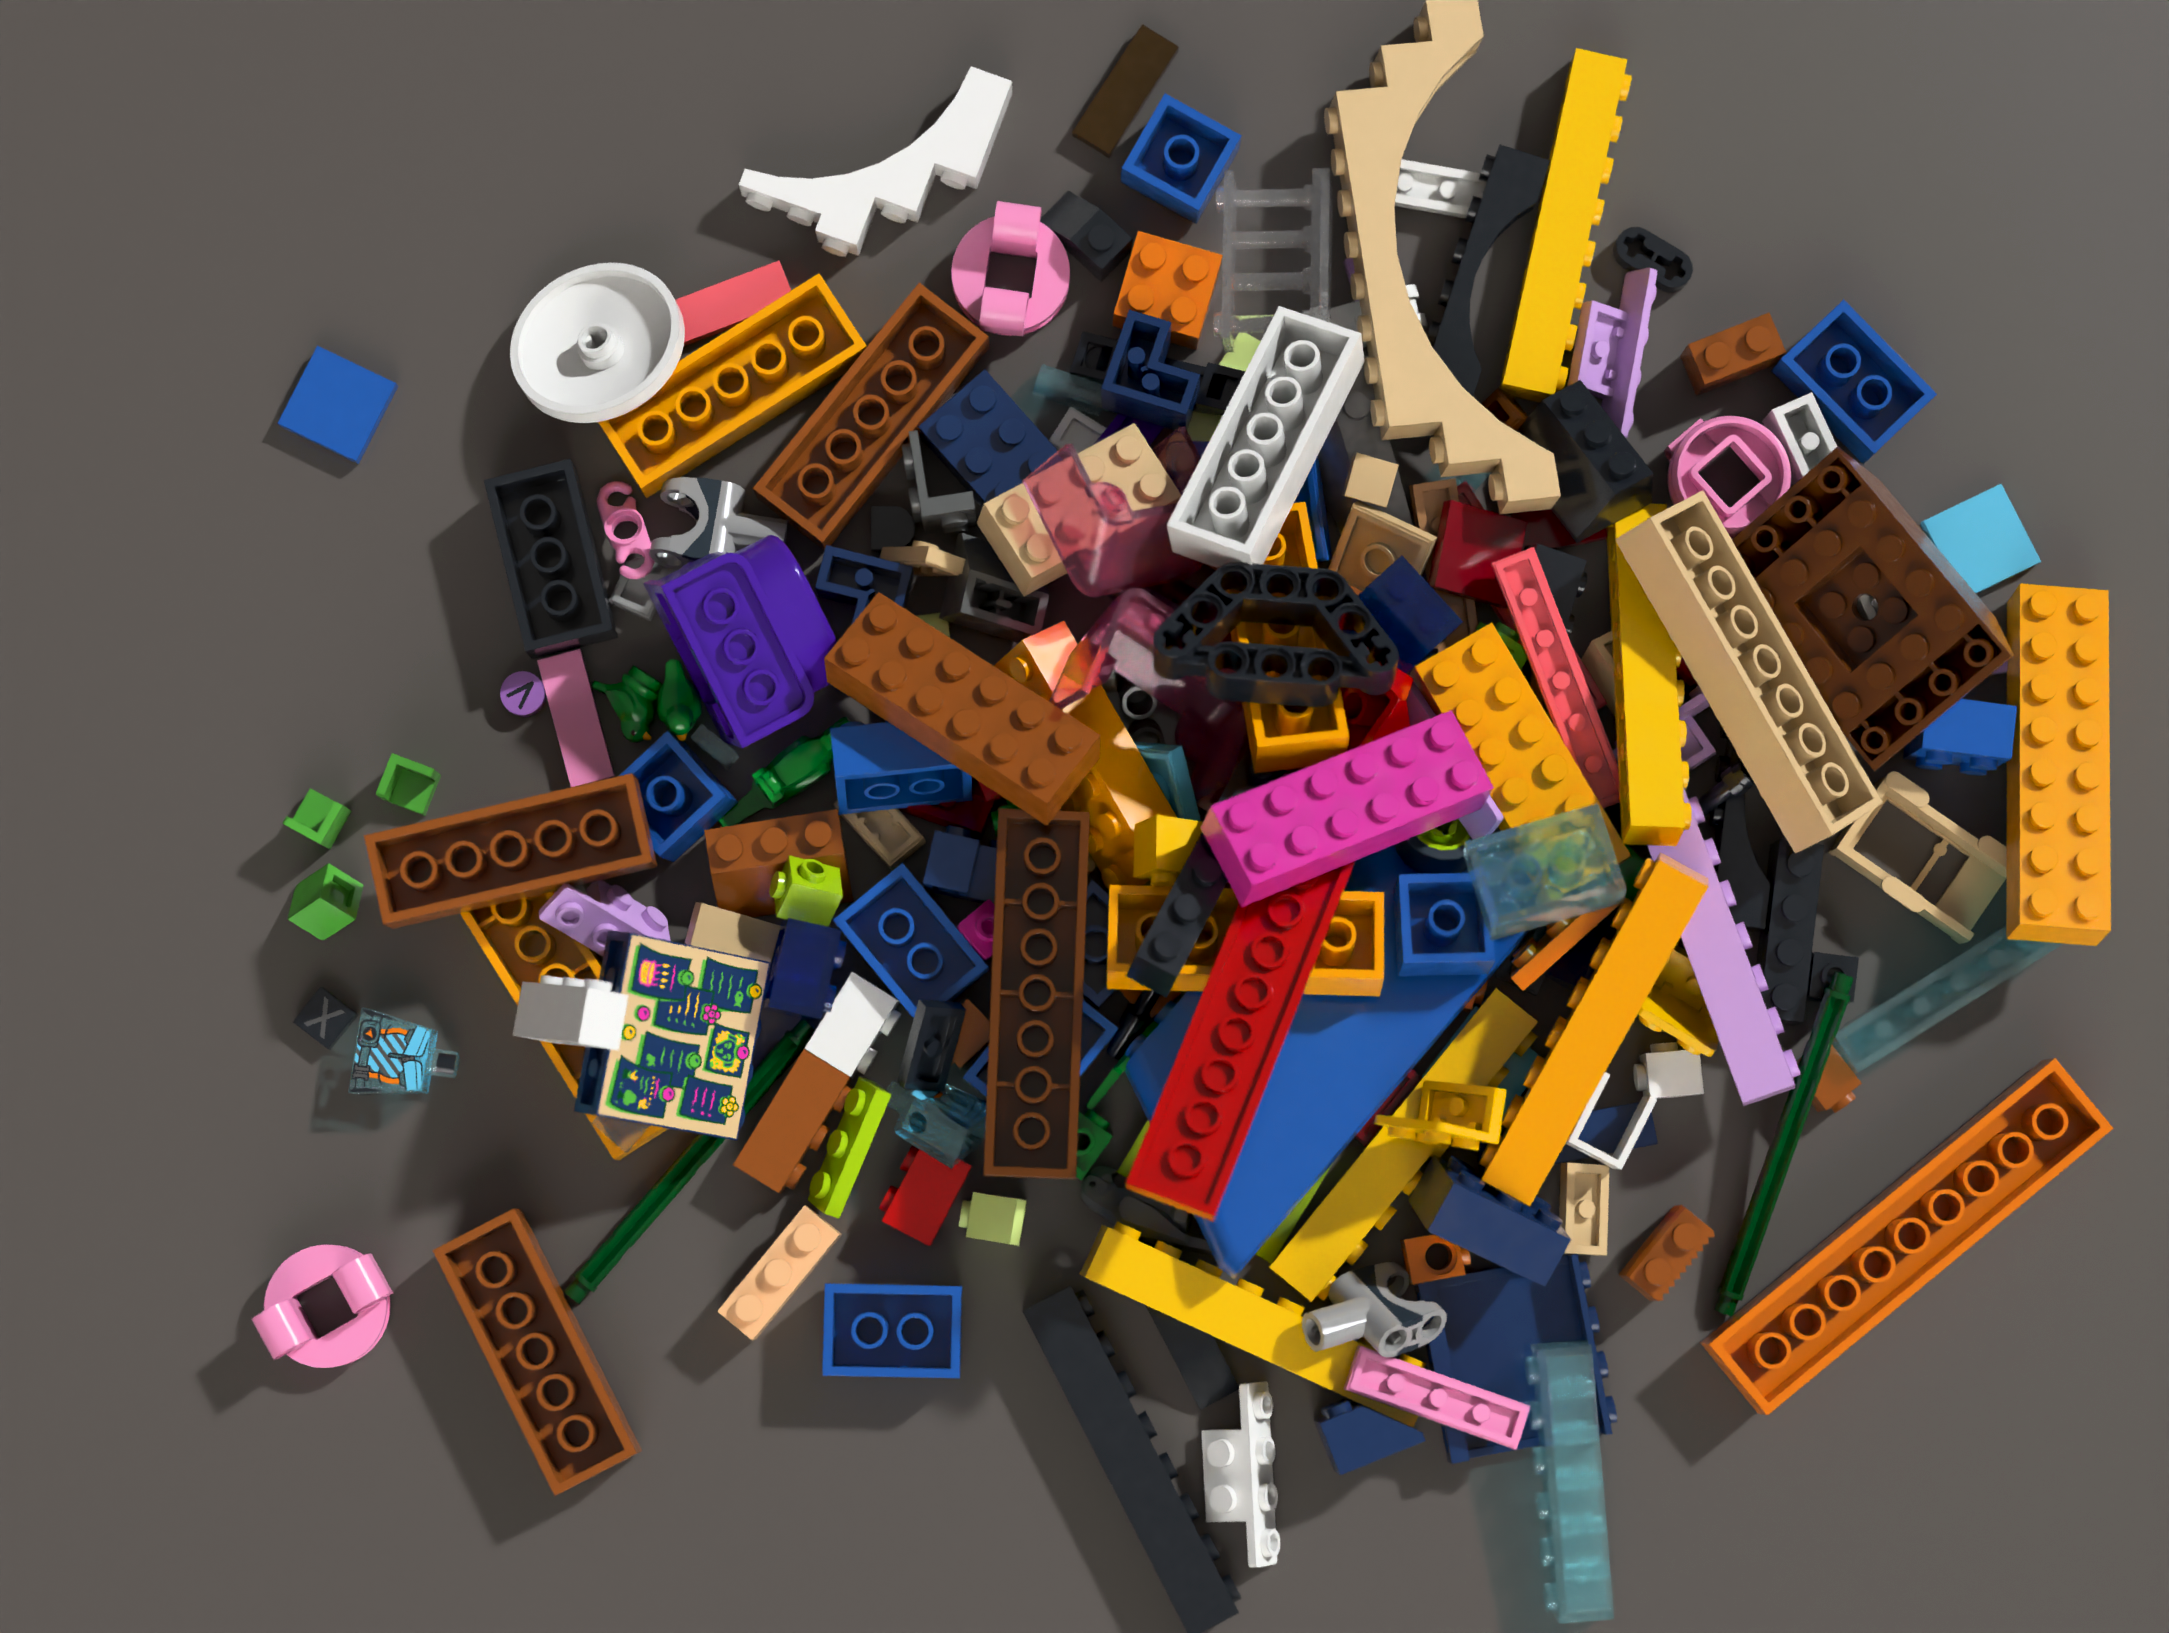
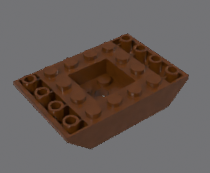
(1932, 635)

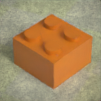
(1169, 284)

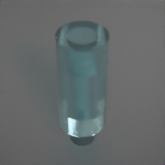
(1069, 390)

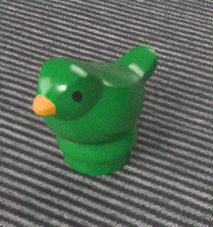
(678, 701)
(633, 702)

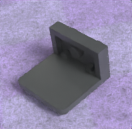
(944, 513)

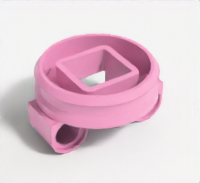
(1016, 232)
(1753, 445)
(286, 1326)

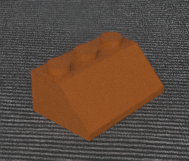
(750, 853)

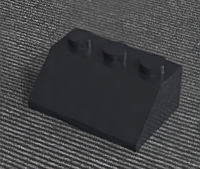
(1595, 463)

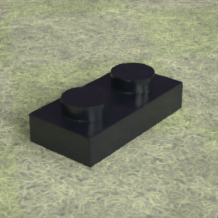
(931, 1045)

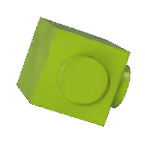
(806, 891)

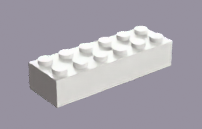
(1266, 441)

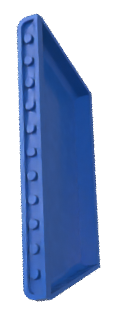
(1327, 1082)

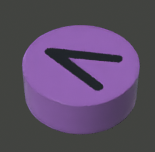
(523, 694)

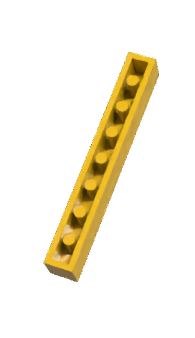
(1564, 224)
(1645, 705)
(1393, 1163)
(1224, 1310)

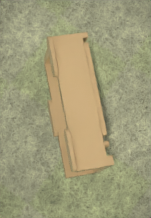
(1970, 888)

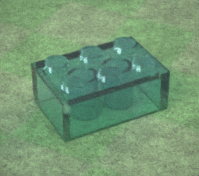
(1544, 871)

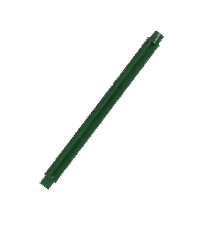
(1783, 1144)
(683, 1169)

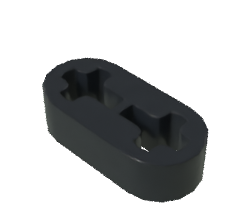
(1657, 250)

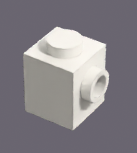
(1668, 1072)

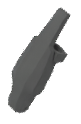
(1140, 1212)

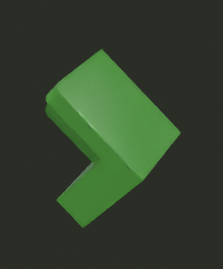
(408, 784)
(319, 818)
(325, 902)

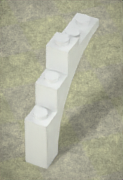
(899, 185)

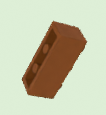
(794, 1123)

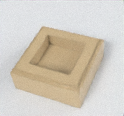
(1370, 480)

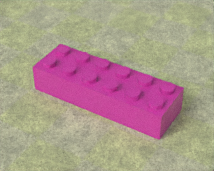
(1346, 808)

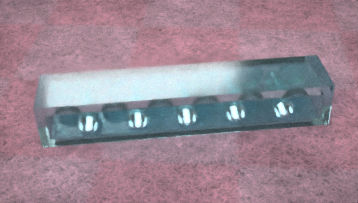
(1935, 997)
(1571, 1481)

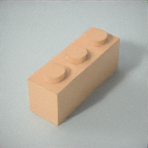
(779, 1272)

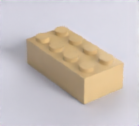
(1019, 534)

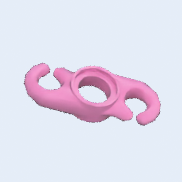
(612, 516)

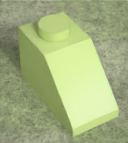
(993, 1218)

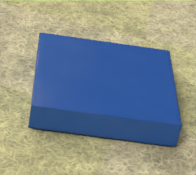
(337, 404)

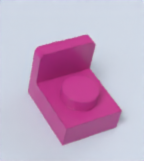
(979, 929)

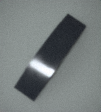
(1216, 381)
(1196, 1358)

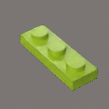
(848, 1147)

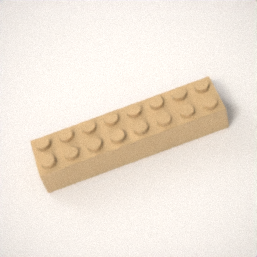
(1749, 671)

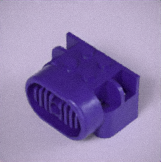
(747, 636)

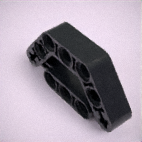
(1352, 661)

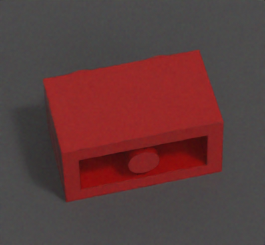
(923, 1196)

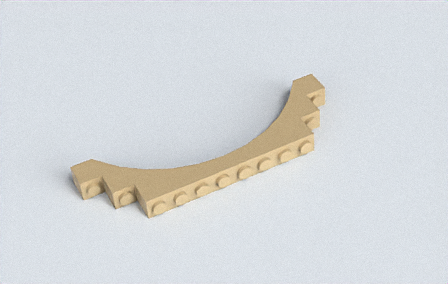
(1409, 380)

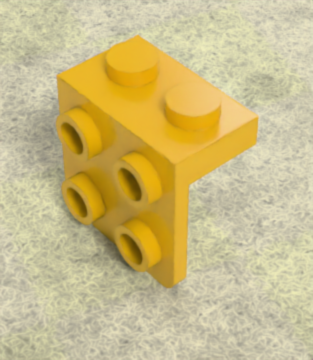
(1679, 1007)
(1452, 1112)

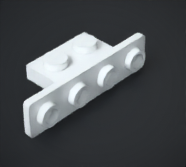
(1241, 1474)

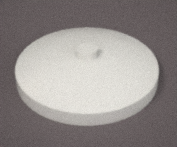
(597, 342)

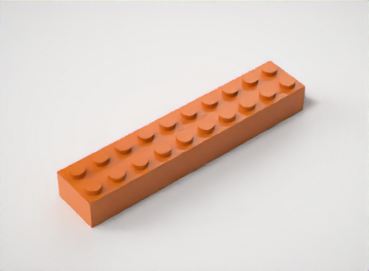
(1906, 1236)

